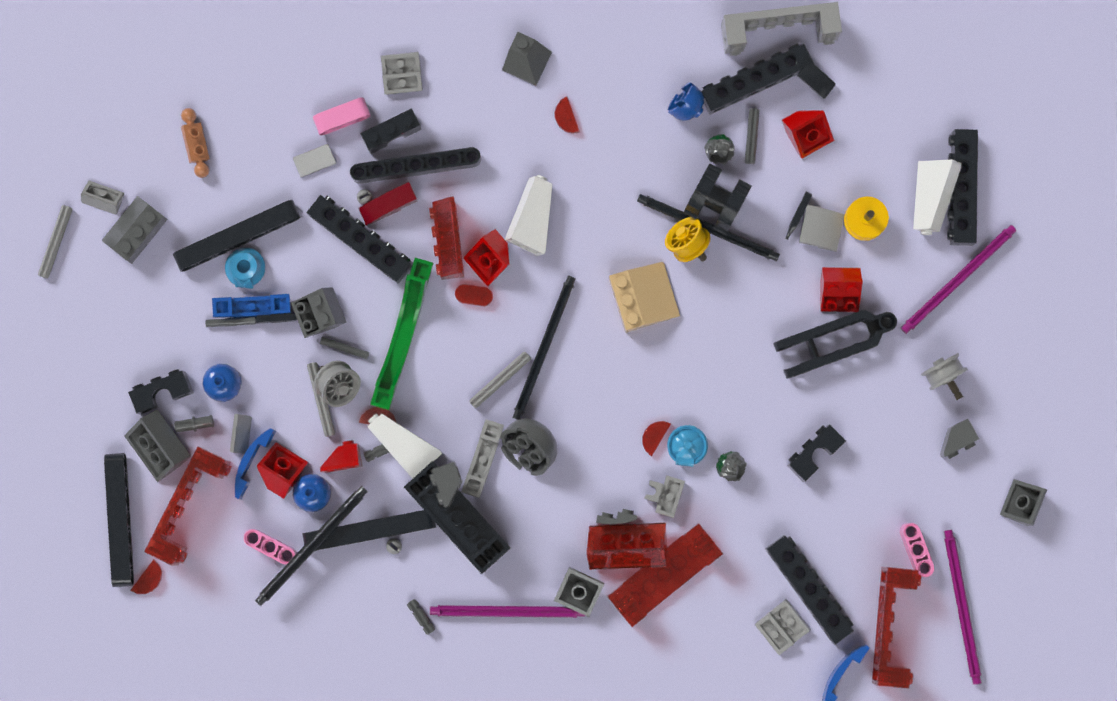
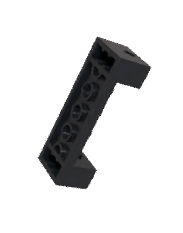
(459, 522)

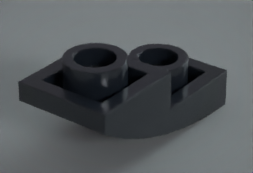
(816, 79)

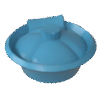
(245, 267)
(687, 445)

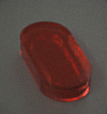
(473, 295)

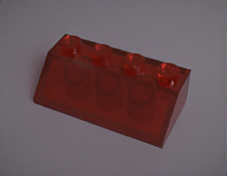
(448, 239)
(627, 546)

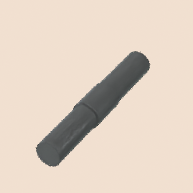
(230, 322)
(344, 348)

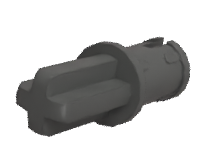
(194, 423)

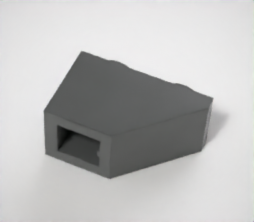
(958, 437)

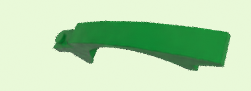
(406, 323)

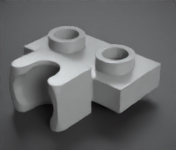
(666, 495)

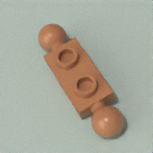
(195, 143)

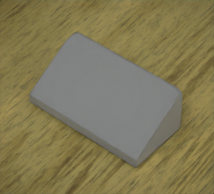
(314, 160)
(102, 197)
(240, 433)

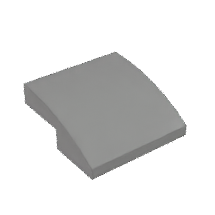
(401, 73)
(821, 228)
(782, 626)

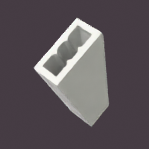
(933, 193)
(531, 218)
(403, 445)

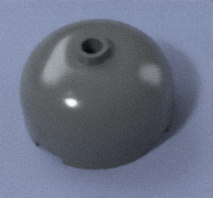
(536, 439)

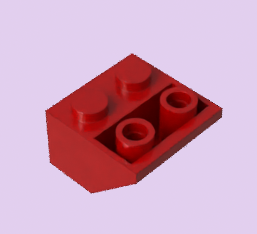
(840, 289)

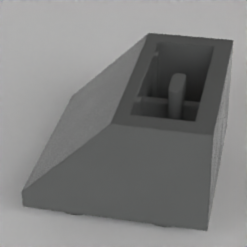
(318, 312)
(448, 482)

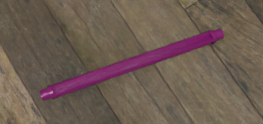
(958, 279)
(962, 605)
(504, 611)

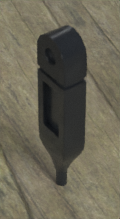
(798, 214)
(276, 318)

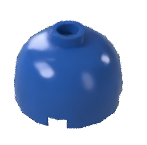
(687, 104)
(222, 382)
(311, 493)

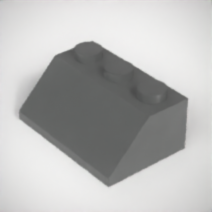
(134, 230)
(157, 445)

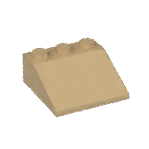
(643, 296)

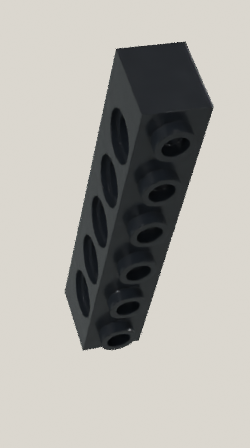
(715, 103)
(318, 213)
(957, 236)
(844, 625)

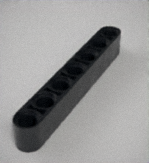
(425, 168)
(236, 235)
(118, 520)
(375, 529)

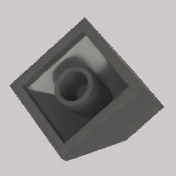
(526, 59)

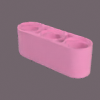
(341, 116)
(910, 542)
(261, 544)

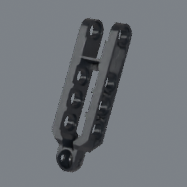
(876, 326)

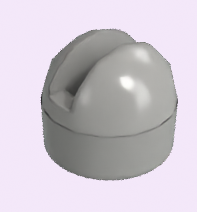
(363, 201)
(397, 543)

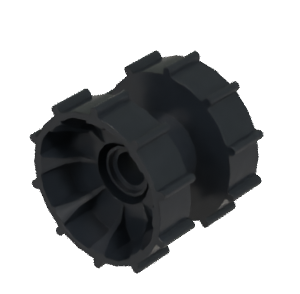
(717, 199)

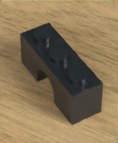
(383, 133)
(144, 395)
(826, 439)

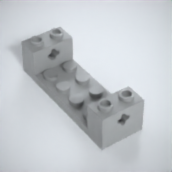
(825, 16)

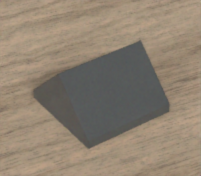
(1023, 502)
(579, 591)

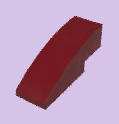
(388, 203)

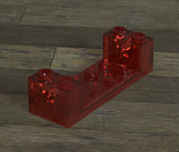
(159, 544)
(654, 584)
(882, 673)

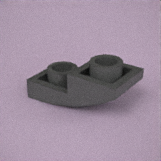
(622, 517)

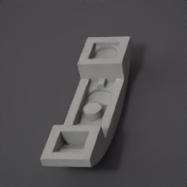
(482, 458)

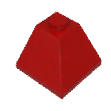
(808, 131)
(489, 257)
(343, 458)
(281, 469)

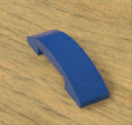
(250, 306)
(240, 484)
(855, 655)

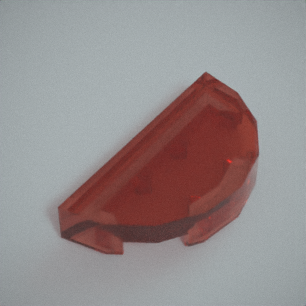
(565, 118)
(371, 412)
(653, 436)
(149, 579)

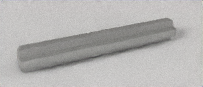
(55, 241)
(500, 379)
(322, 406)

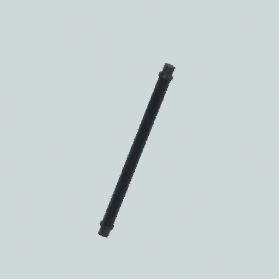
(730, 237)
(544, 347)
(316, 540)

